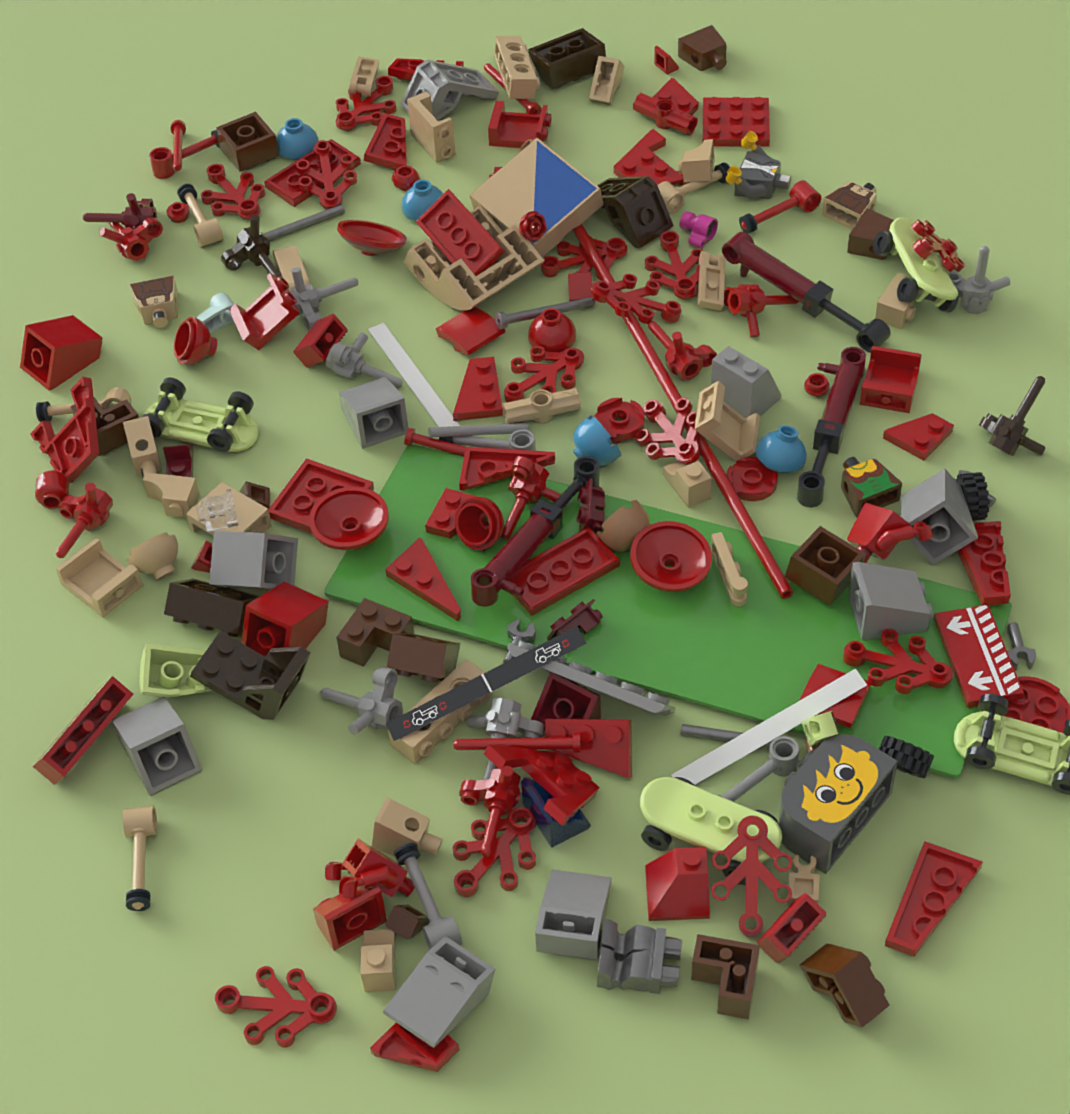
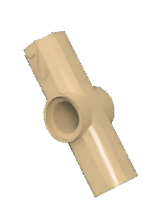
(541, 406)

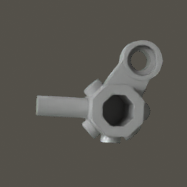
(978, 289)
(309, 298)
(349, 362)
(374, 707)
(504, 722)

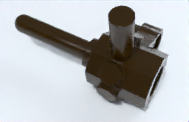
(250, 246)
(1011, 432)

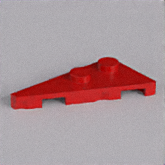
(493, 464)
(421, 576)

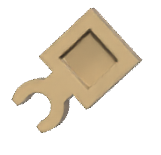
(804, 880)

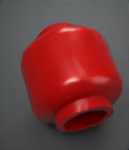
(51, 488)

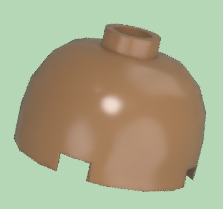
(624, 526)

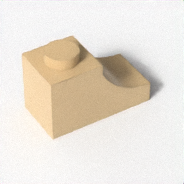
(606, 79)
(698, 163)
(891, 309)
(689, 482)
(175, 492)
(378, 960)

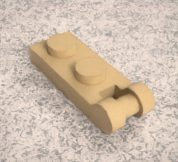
(364, 76)
(711, 281)
(729, 570)

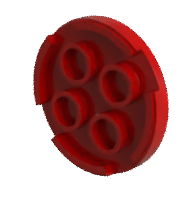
(1040, 704)

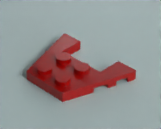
(643, 162)
(77, 441)
(554, 772)

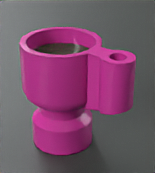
(702, 228)

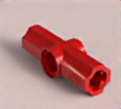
(665, 114)

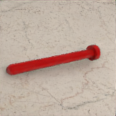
(531, 108)
(178, 129)
(412, 437)
(530, 743)

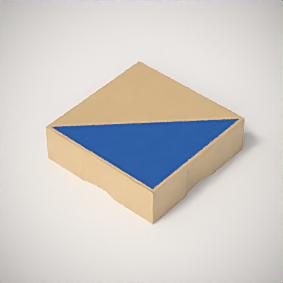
(542, 183)

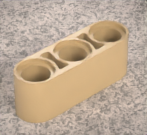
(285, 261)

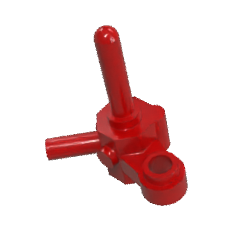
(133, 242)
(751, 300)
(681, 357)
(527, 486)
(88, 510)
(499, 797)

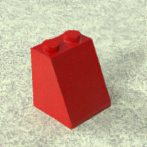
(58, 350)
(283, 619)

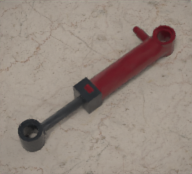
(812, 295)
(831, 426)
(544, 522)

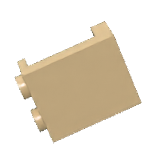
(432, 135)
(724, 425)
(250, 514)
(98, 578)

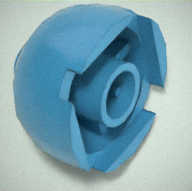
(594, 441)

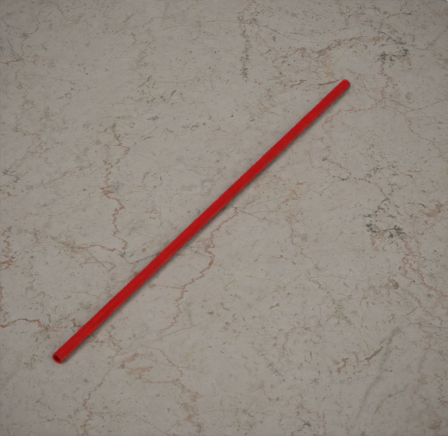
(706, 453)

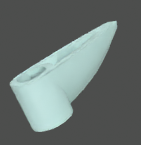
(218, 313)

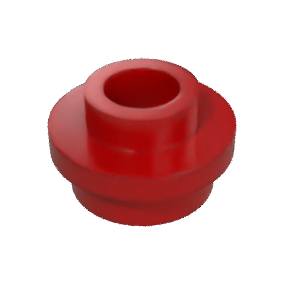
(178, 212)
(816, 384)

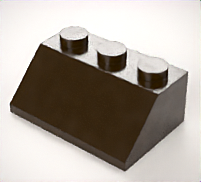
(567, 57)
(208, 605)

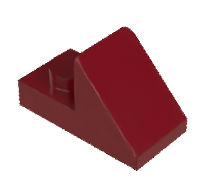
(179, 460)

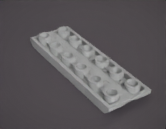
(600, 682)

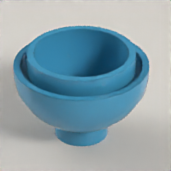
(296, 139)
(419, 199)
(782, 450)

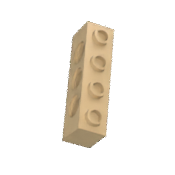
(516, 67)
(421, 743)

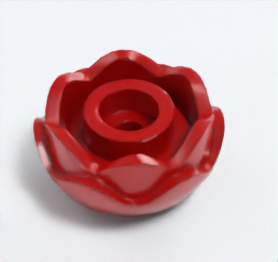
(405, 177)
(532, 232)

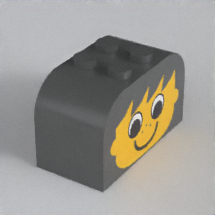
(833, 798)

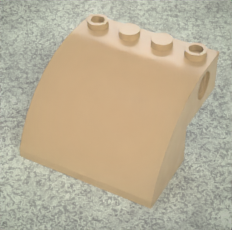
(456, 283)

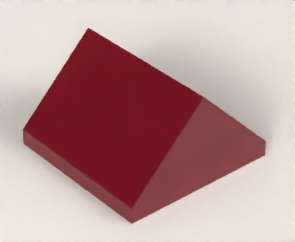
(566, 700)

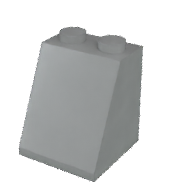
(746, 382)
(375, 411)
(944, 508)
(252, 559)
(887, 600)
(157, 745)

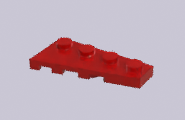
(986, 564)
(930, 893)

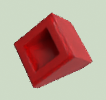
(664, 61)
(579, 285)
(203, 559)

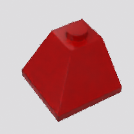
(678, 885)
(347, 918)

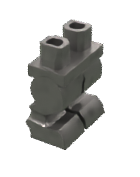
(642, 958)

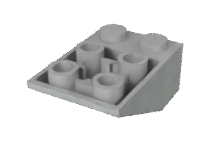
(573, 914)
(440, 991)

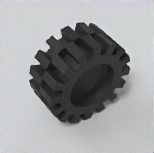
(975, 494)
(909, 757)

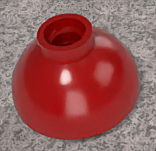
(552, 331)
(193, 342)
(473, 525)

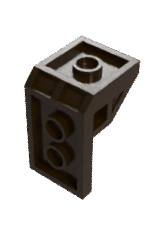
(635, 208)
(250, 678)

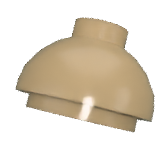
(155, 555)

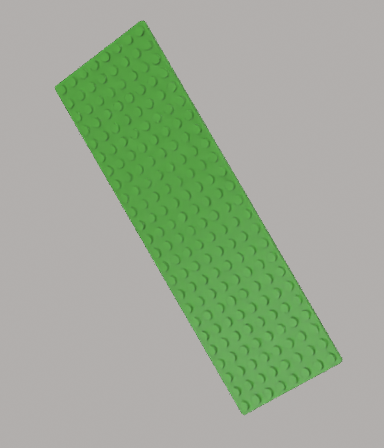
(670, 643)

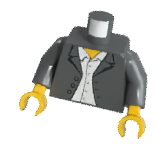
(758, 172)

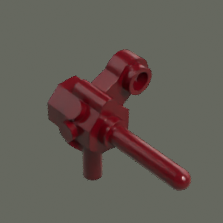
(132, 216)

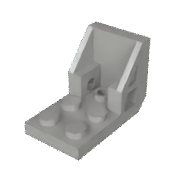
(440, 78)

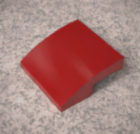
(470, 330)
(844, 711)

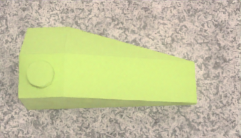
(167, 671)

